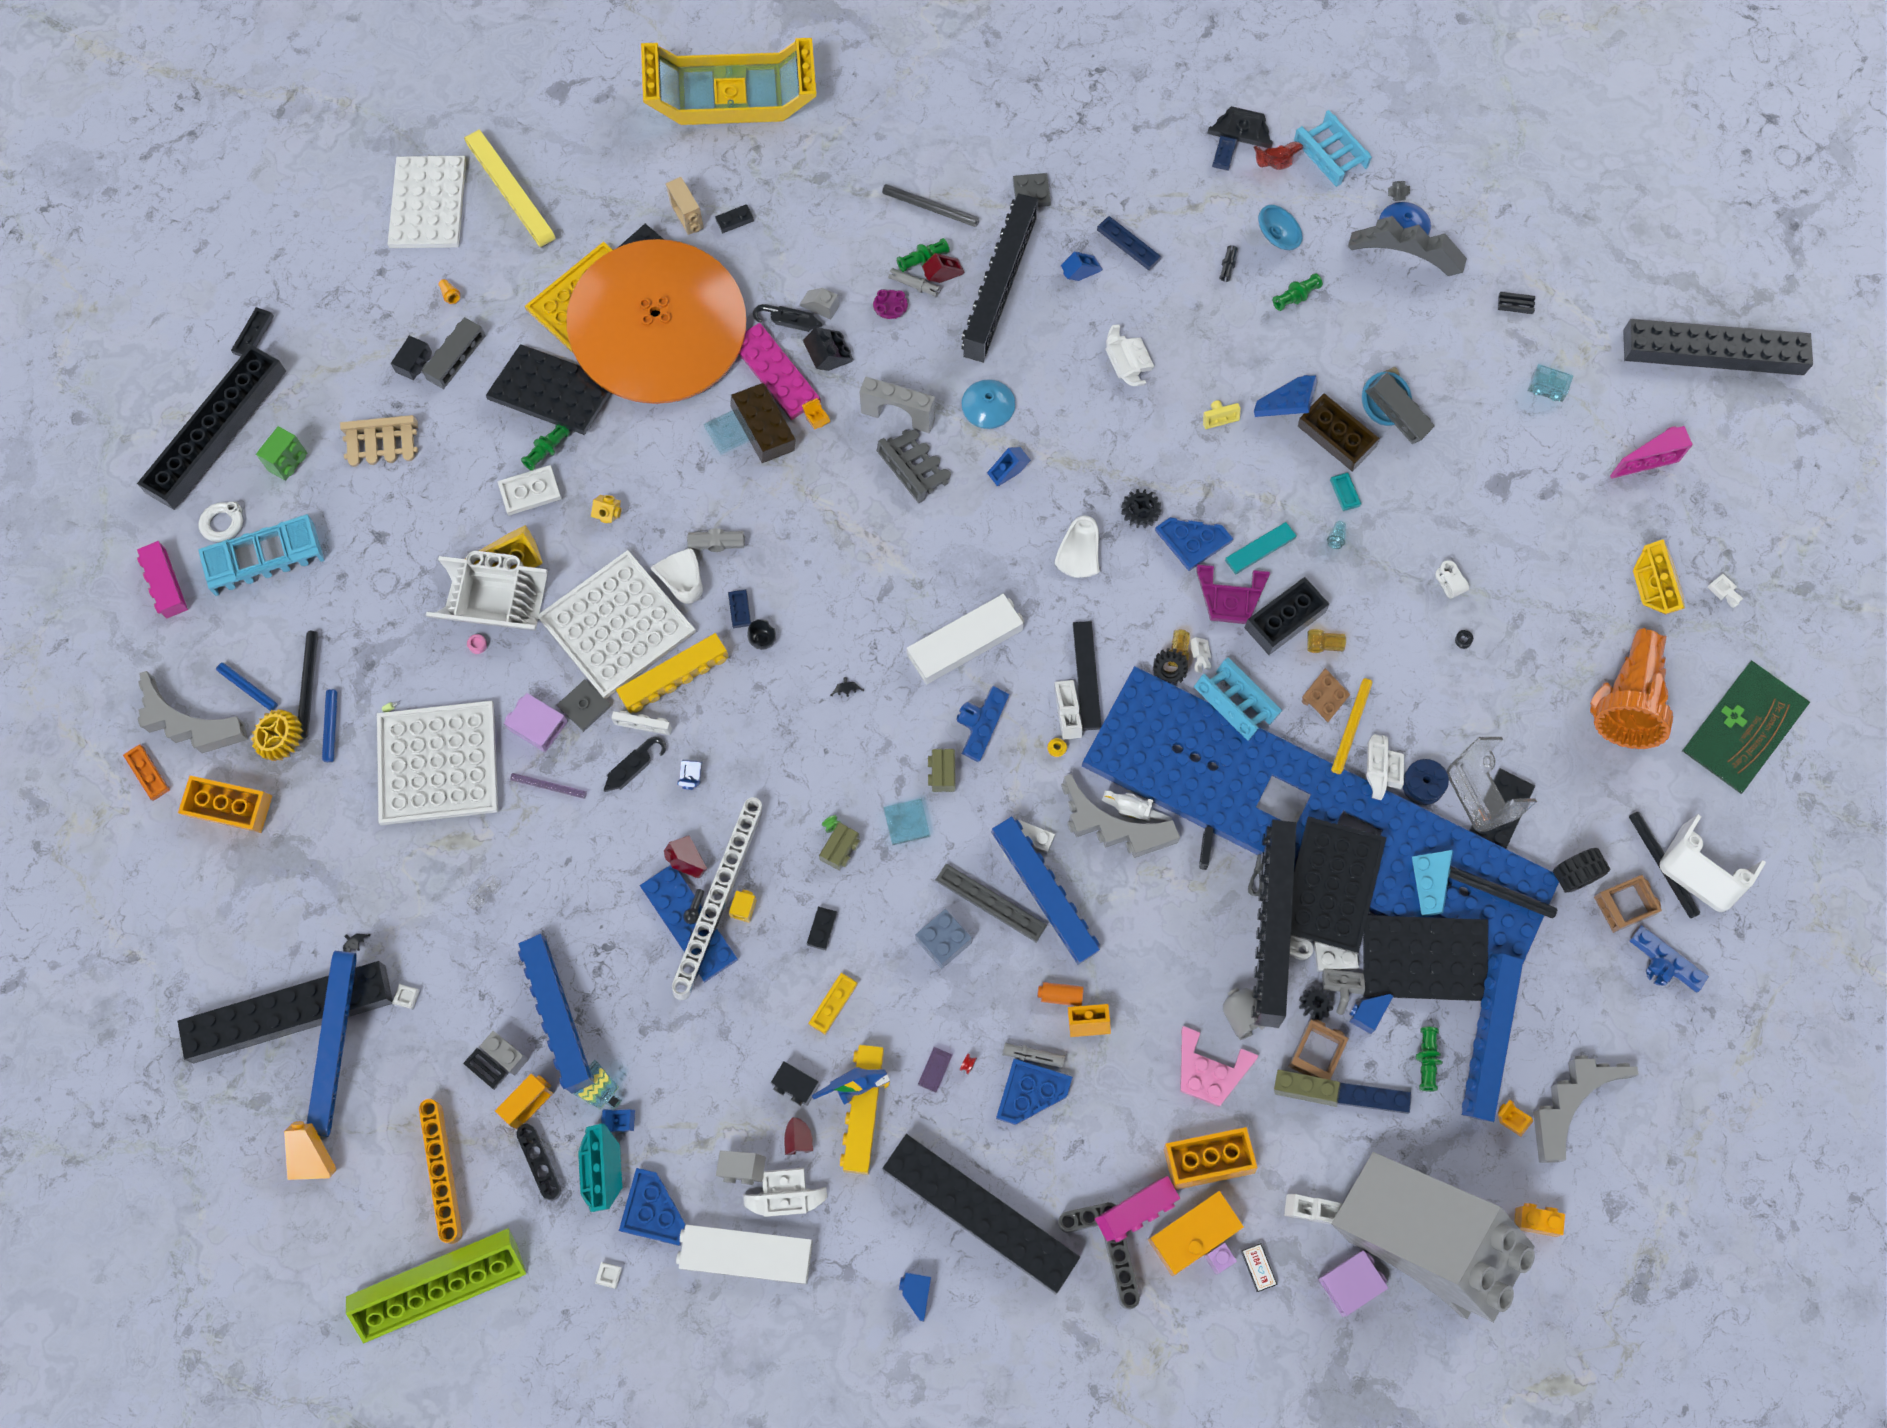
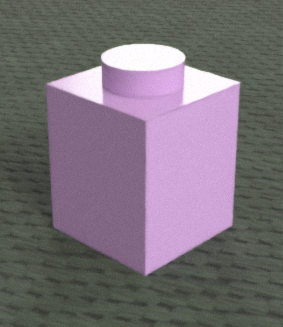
(1220, 1258)

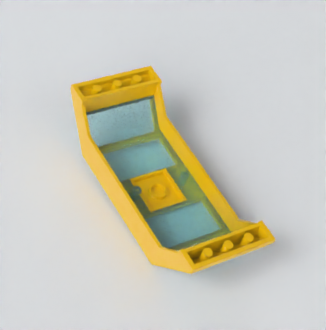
(728, 85)

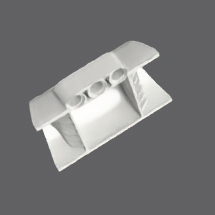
(493, 593)

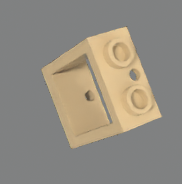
(684, 205)

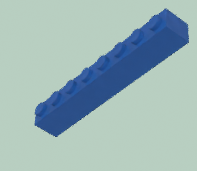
(1045, 890)
(555, 1013)
(1492, 1037)

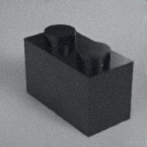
(411, 357)
(795, 1084)

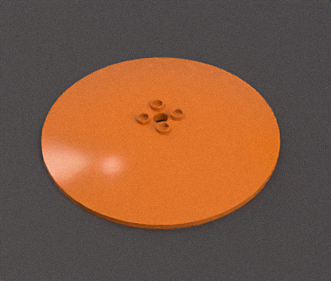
(661, 355)

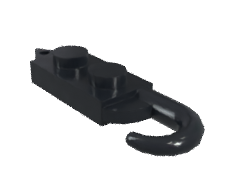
(788, 317)
(632, 765)

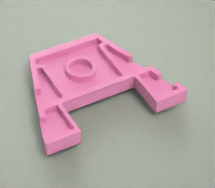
(1206, 1077)

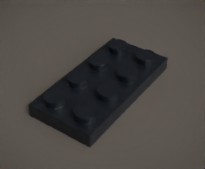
(1510, 788)

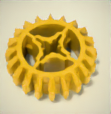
(272, 746)

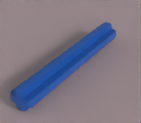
(246, 686)
(329, 726)

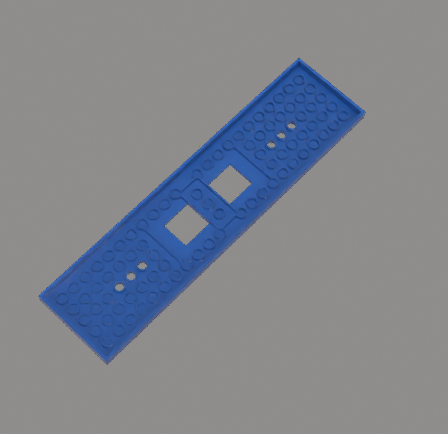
(1139, 756)

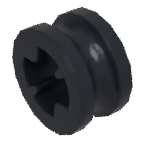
(1461, 644)

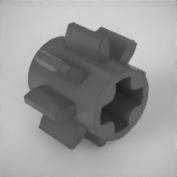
(1399, 190)

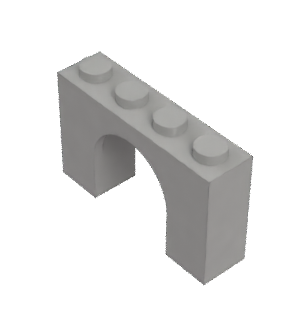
(919, 405)

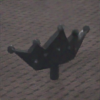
(846, 687)
(353, 942)

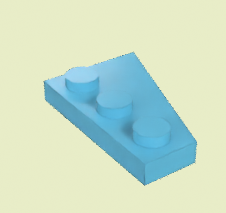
(1431, 880)

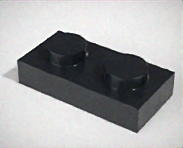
(734, 218)
(822, 928)

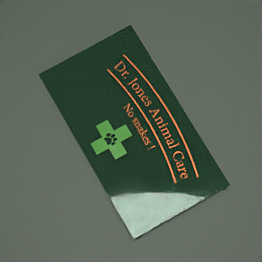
(1746, 727)

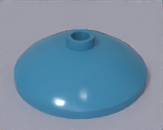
(1280, 227)
(1372, 408)
(988, 412)

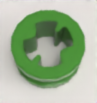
(830, 823)

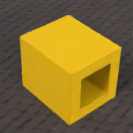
(743, 906)

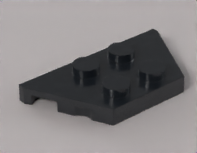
(1244, 126)

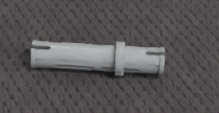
(919, 284)
(1034, 1055)

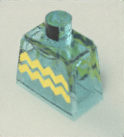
(602, 1091)

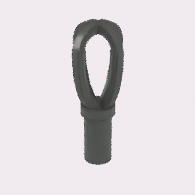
(1257, 870)

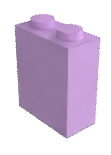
(535, 722)
(1353, 1283)

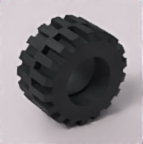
(1581, 870)

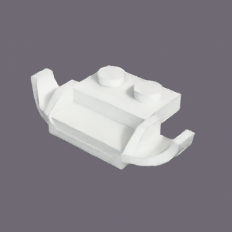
(1128, 356)
(1383, 766)
(784, 1194)

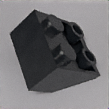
(827, 349)

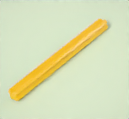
(1352, 725)

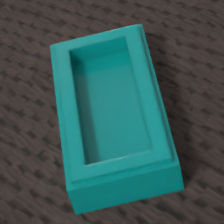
(1345, 491)

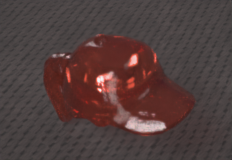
(1279, 157)

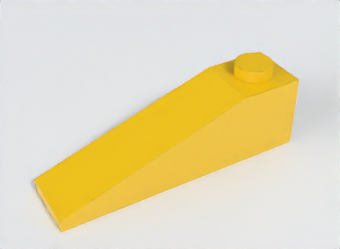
(516, 543)

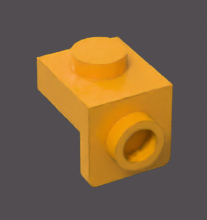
(815, 414)
(1514, 1118)

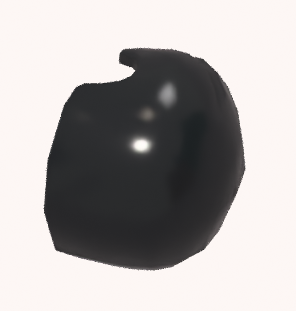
(761, 634)

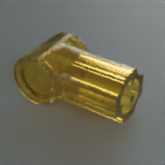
(1319, 641)
(1180, 642)

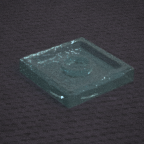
(726, 432)
(906, 822)

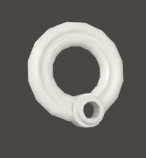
(221, 507)

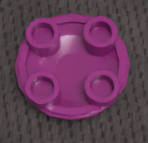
(890, 303)

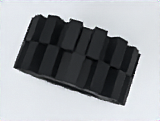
(1170, 656)

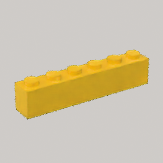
(672, 673)
(861, 1116)

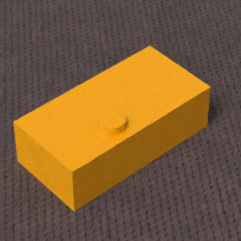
(225, 804)
(1210, 1158)
(1195, 1233)

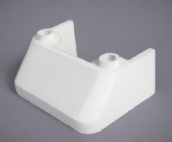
(1701, 875)

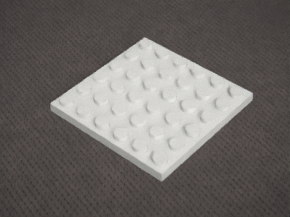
(616, 624)
(436, 763)

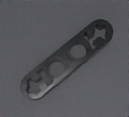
(541, 1160)

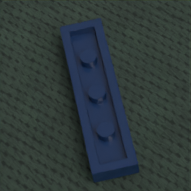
(1128, 243)
(1374, 1098)

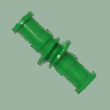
(922, 254)
(1297, 292)
(544, 446)
(1428, 1059)

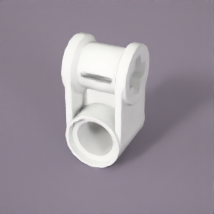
(1451, 580)

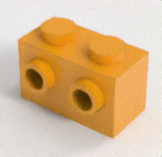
(1089, 1020)
(1540, 1221)

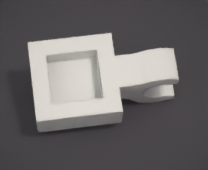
(1724, 588)
(1201, 651)

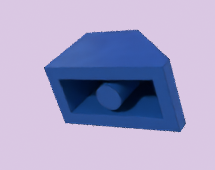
(1080, 266)
(1008, 465)
(1370, 1012)
(916, 1292)

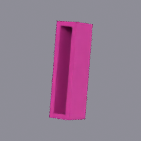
(162, 580)
(1137, 1209)

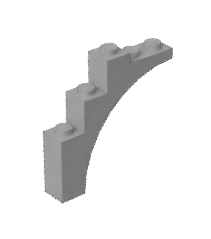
(204, 734)
(1140, 837)
(1553, 1121)

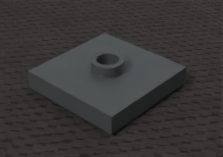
(583, 705)

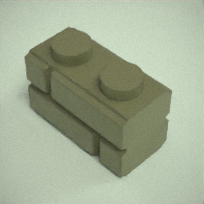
(942, 770)
(839, 847)

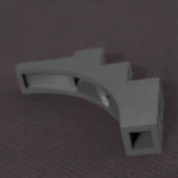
(1412, 240)

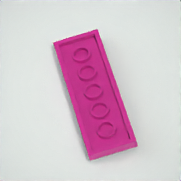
(776, 371)

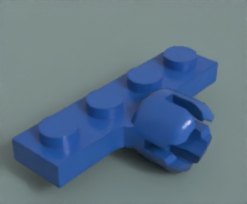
(981, 722)
(1667, 962)

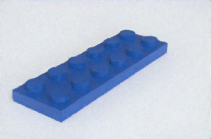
(671, 899)

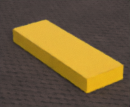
(833, 1003)

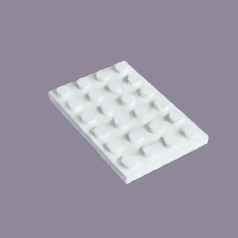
(427, 202)

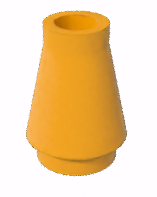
(449, 292)

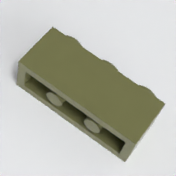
(1307, 1088)

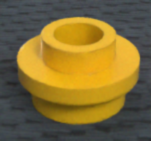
(1057, 753)

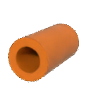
(1060, 994)

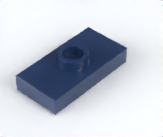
(1224, 153)
(739, 608)

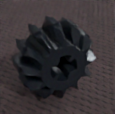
(1322, 1009)

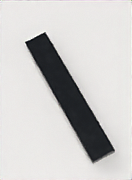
(1086, 675)

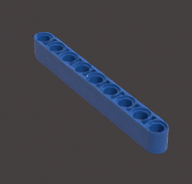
(331, 1041)

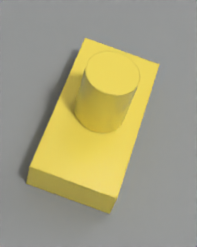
(1221, 415)

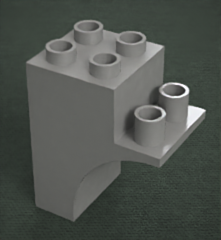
(1436, 1235)

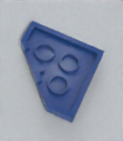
(1289, 399)
(1193, 540)
(1031, 1091)
(651, 1210)

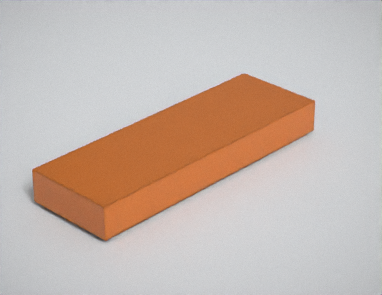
(146, 772)

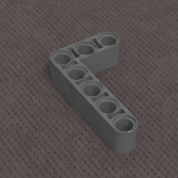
(1116, 1267)

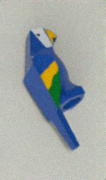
(855, 1083)

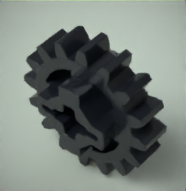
(1141, 516)

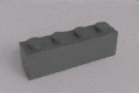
(453, 353)
(1400, 408)

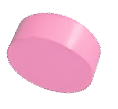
(477, 644)

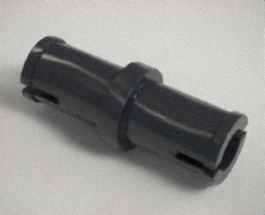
(1228, 263)

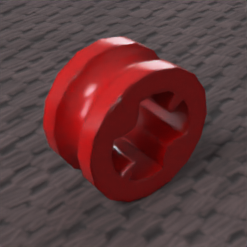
(968, 1064)

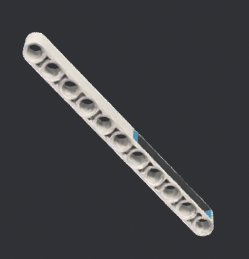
(717, 906)

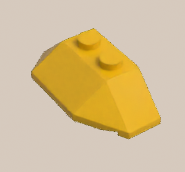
(1658, 579)

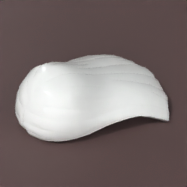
(1079, 549)
(681, 575)

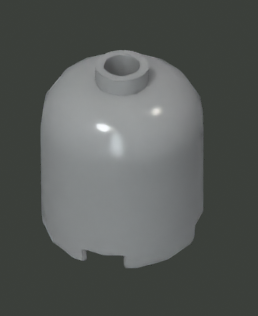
(1238, 1012)

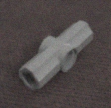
(716, 540)

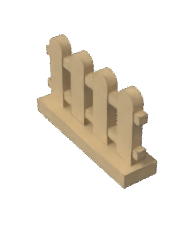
(370, 428)

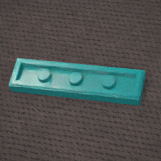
(1260, 548)

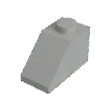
(821, 302)

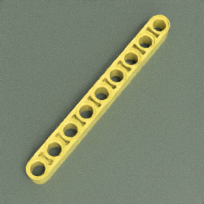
(509, 188)

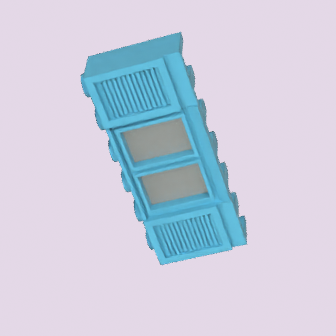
(260, 553)

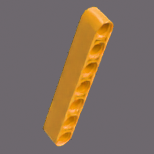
(446, 1179)

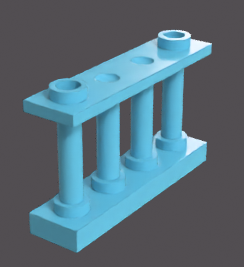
(1325, 161)
(1246, 689)

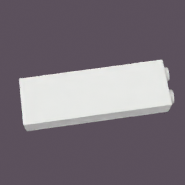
(965, 638)
(745, 1254)

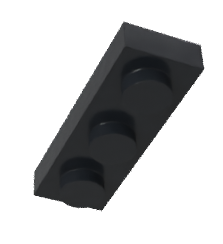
(252, 331)

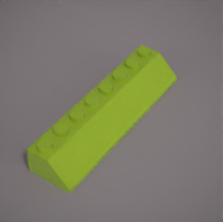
(435, 1286)

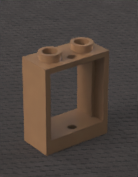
(1611, 911)
(1308, 1069)

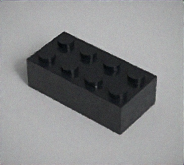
(1286, 616)

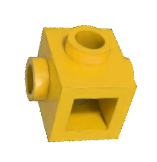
(606, 508)

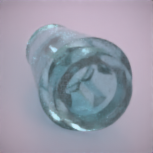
(1337, 535)

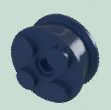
(1425, 782)

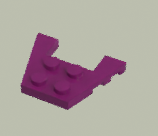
(1230, 602)

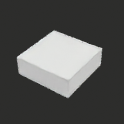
(406, 996)
(608, 1275)

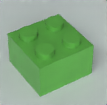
(281, 453)

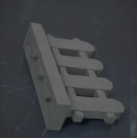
(903, 468)

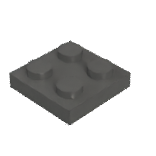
(1033, 185)

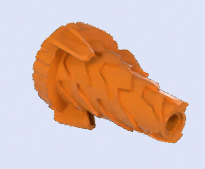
(1636, 707)

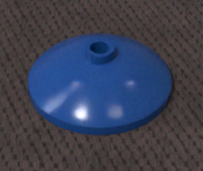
(1401, 210)

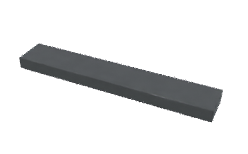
(991, 903)

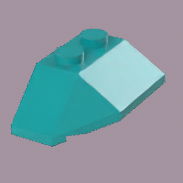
(599, 1168)

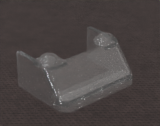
(1477, 790)

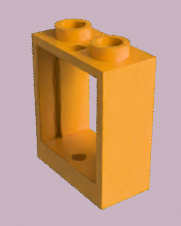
(524, 1101)

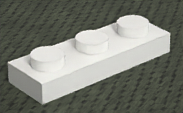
(641, 722)

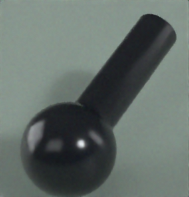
(691, 915)

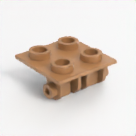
(1325, 695)

